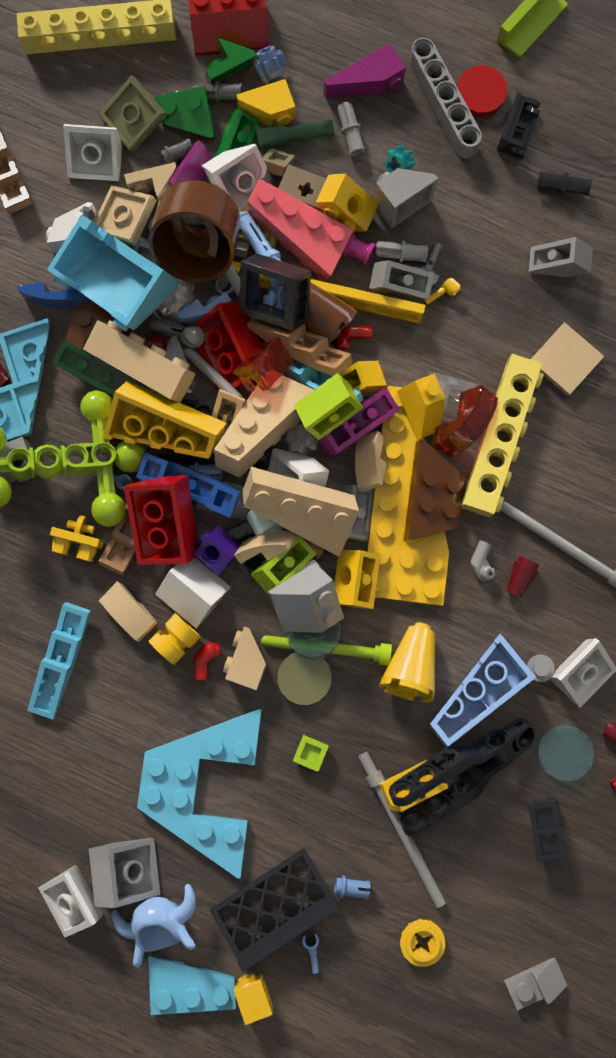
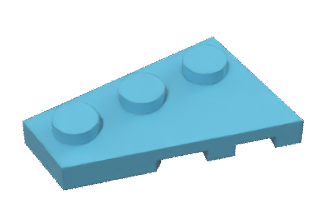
(187, 988)

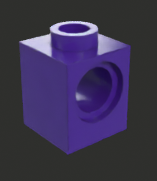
(216, 559)

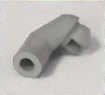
(480, 564)

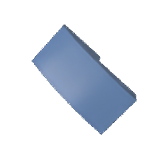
(191, 312)

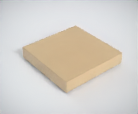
(125, 214)
(567, 359)

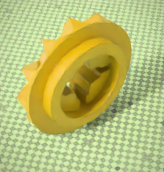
(420, 956)

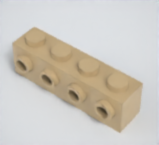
(140, 361)

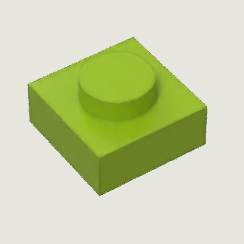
(310, 753)

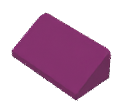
(191, 166)

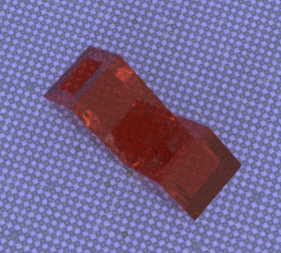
(473, 416)

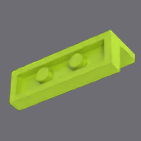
(528, 24)

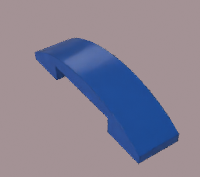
(40, 294)
(203, 488)

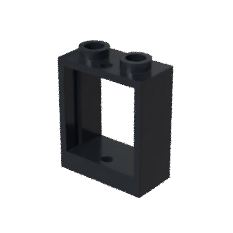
(296, 295)

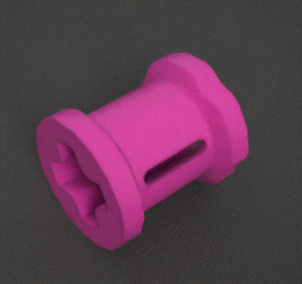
(359, 249)

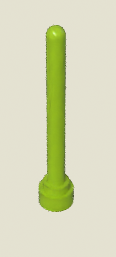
(380, 653)

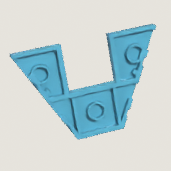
(25, 357)
(171, 785)

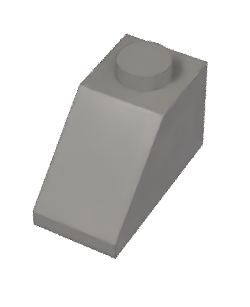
(561, 258)
(401, 280)

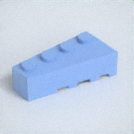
(487, 686)

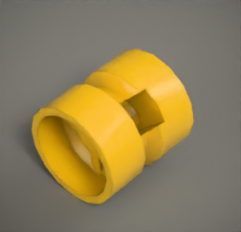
(174, 639)

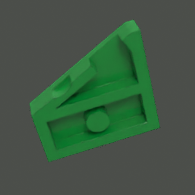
(188, 111)

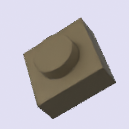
(277, 161)

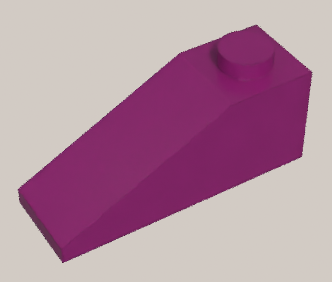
(368, 76)
(374, 412)

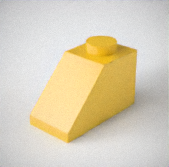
(269, 103)
(365, 377)
(423, 404)

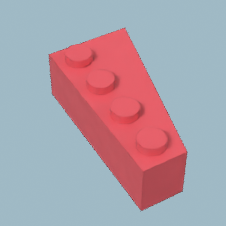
(299, 228)

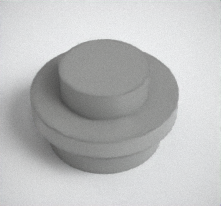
(541, 667)

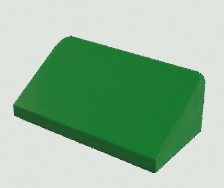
(238, 131)

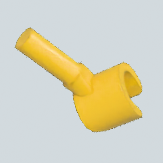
(450, 286)

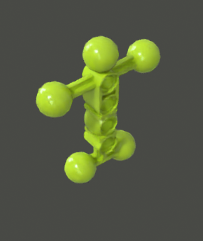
(108, 507)

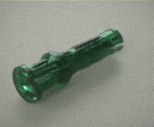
(282, 134)

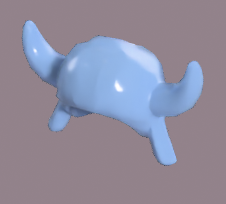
(157, 924)

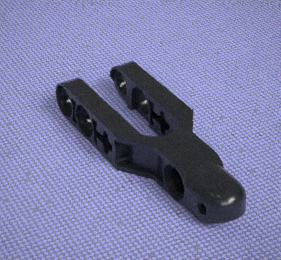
(479, 759)

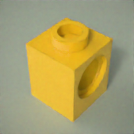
(253, 998)

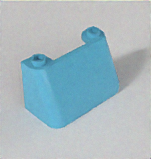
(111, 274)

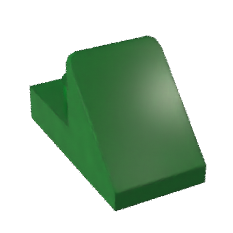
(235, 59)

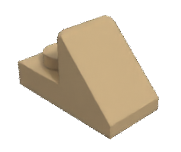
(151, 179)

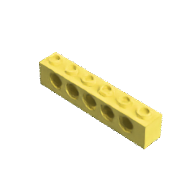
(96, 26)
(516, 371)

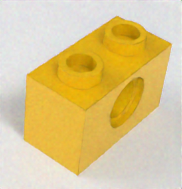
(347, 202)
(357, 578)

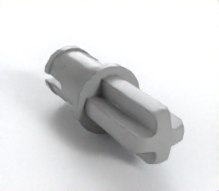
(351, 129)
(401, 251)

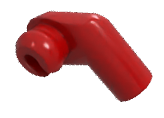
(350, 333)
(202, 659)

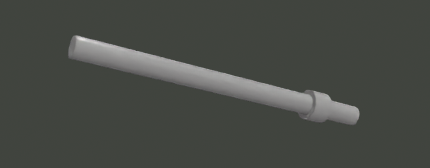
(560, 542)
(374, 778)

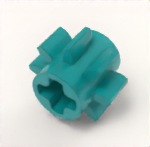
(399, 159)

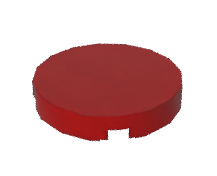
(482, 90)

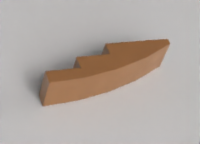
(11, 184)
(304, 346)
(120, 548)

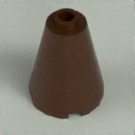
(327, 313)

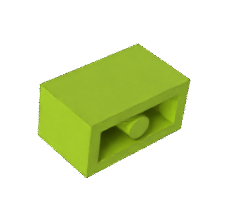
(328, 406)
(283, 566)

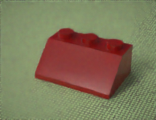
(231, 20)
(227, 341)
(162, 520)

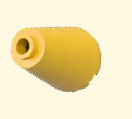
(413, 665)

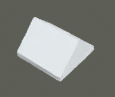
(92, 152)
(192, 591)
(584, 672)
(71, 901)

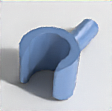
(122, 480)
(313, 953)

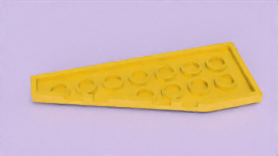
(410, 569)

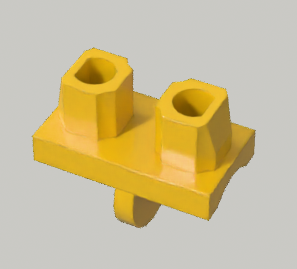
(88, 545)

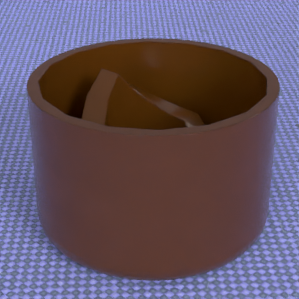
(189, 251)

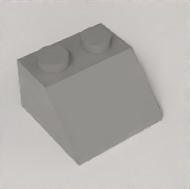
(403, 194)
(307, 602)
(124, 872)

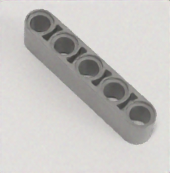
(445, 87)

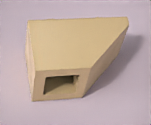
(247, 663)

